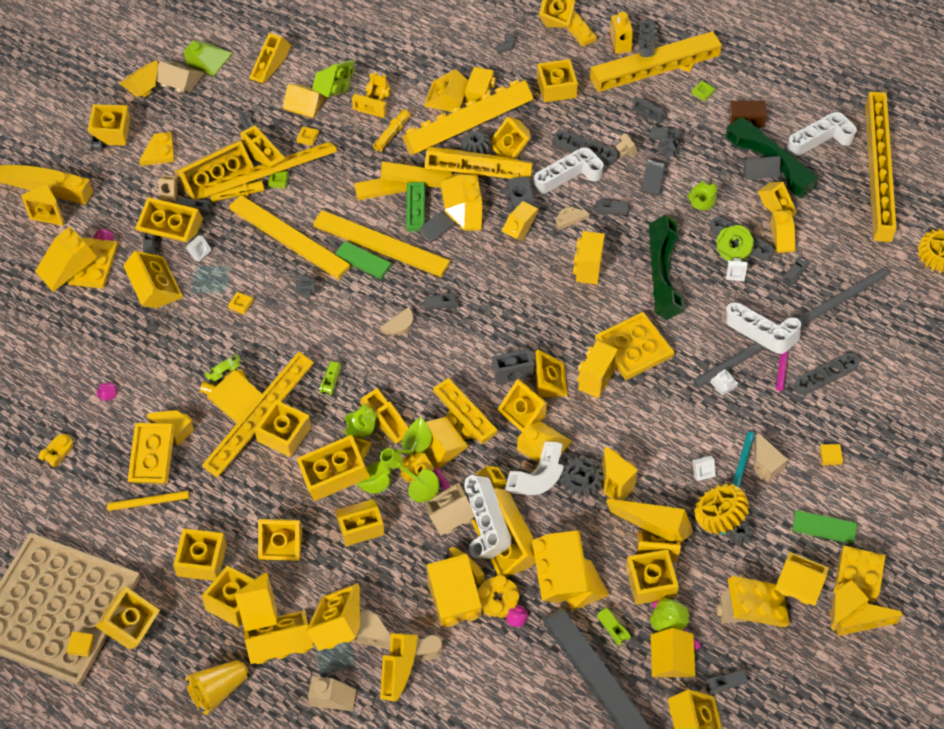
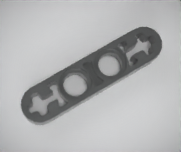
(647, 38)
(585, 144)
(763, 246)
(828, 376)

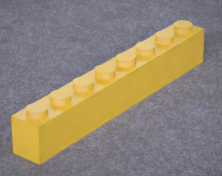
(664, 59)
(467, 117)

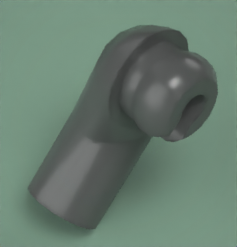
(507, 45)

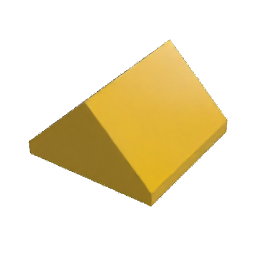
(556, 13)
(302, 100)
(42, 205)
(549, 376)
(522, 406)
(445, 442)
(279, 539)
(649, 542)
(596, 586)
(257, 604)
(672, 654)

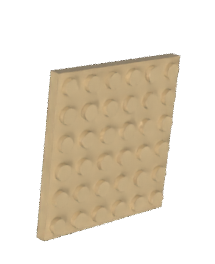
(51, 595)

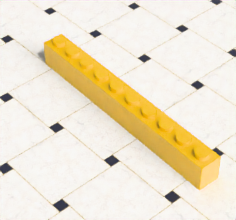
(880, 167)

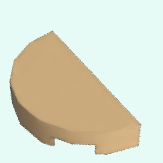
(570, 216)
(399, 324)

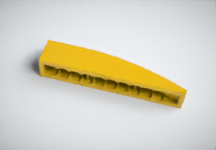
(476, 163)
(61, 184)

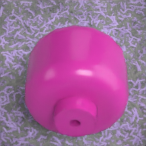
(104, 235)
(106, 391)
(517, 616)

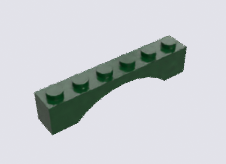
(746, 136)
(663, 236)

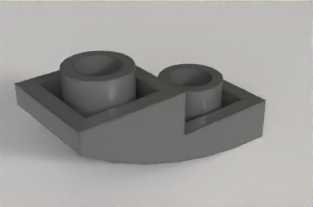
(652, 177)
(437, 226)

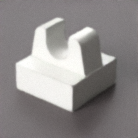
(198, 248)
(736, 270)
(724, 382)
(704, 468)

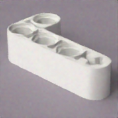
(830, 126)
(563, 170)
(763, 331)
(489, 518)

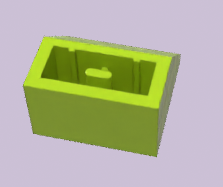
(334, 79)

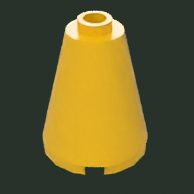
(215, 684)

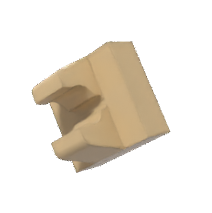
(626, 146)

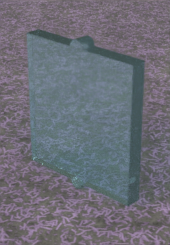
(210, 279)
(334, 658)

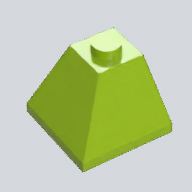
(206, 57)

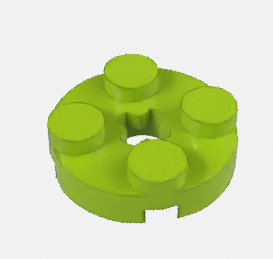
(733, 233)
(221, 367)

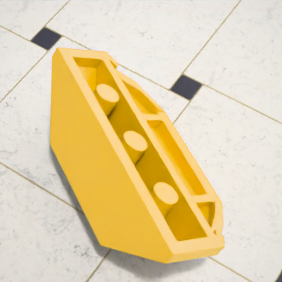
(463, 200)

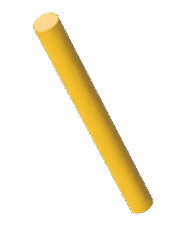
(148, 500)

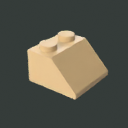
(178, 76)
(450, 509)

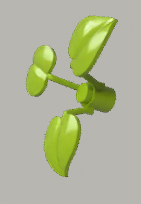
(424, 485)

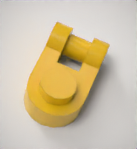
(62, 445)

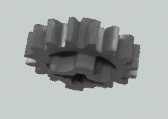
(583, 474)

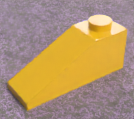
(270, 58)
(260, 147)
(870, 618)

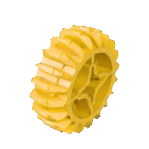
(930, 250)
(721, 508)

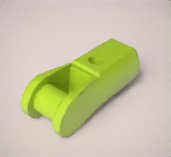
(330, 377)
(612, 624)

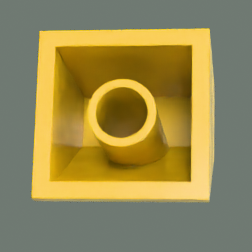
(453, 590)

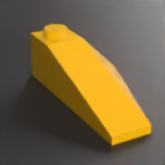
(660, 520)

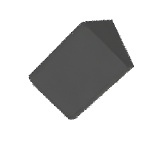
(648, 110)
(762, 168)

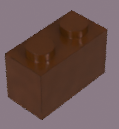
(750, 110)

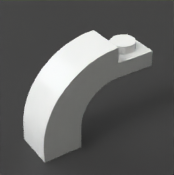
(542, 477)

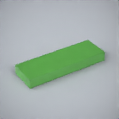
(415, 206)
(363, 260)
(824, 527)

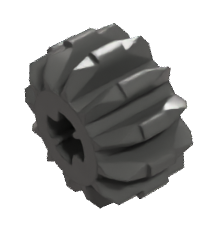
(476, 142)

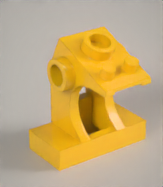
(376, 87)

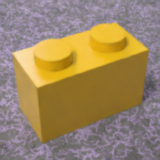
(479, 84)

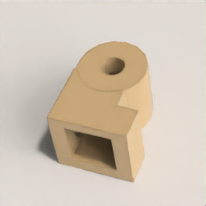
(168, 188)
(428, 648)

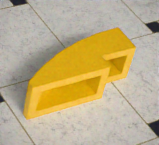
(387, 416)
(397, 665)

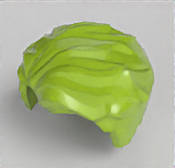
(703, 196)
(361, 422)
(669, 615)

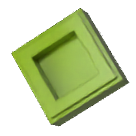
(703, 91)
(278, 179)

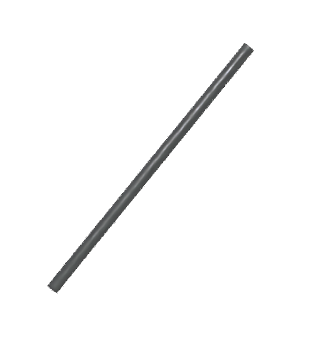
(804, 319)

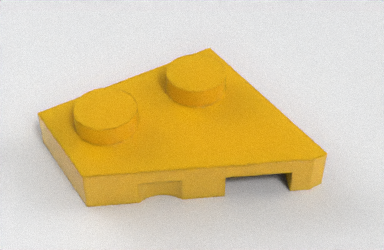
(158, 150)

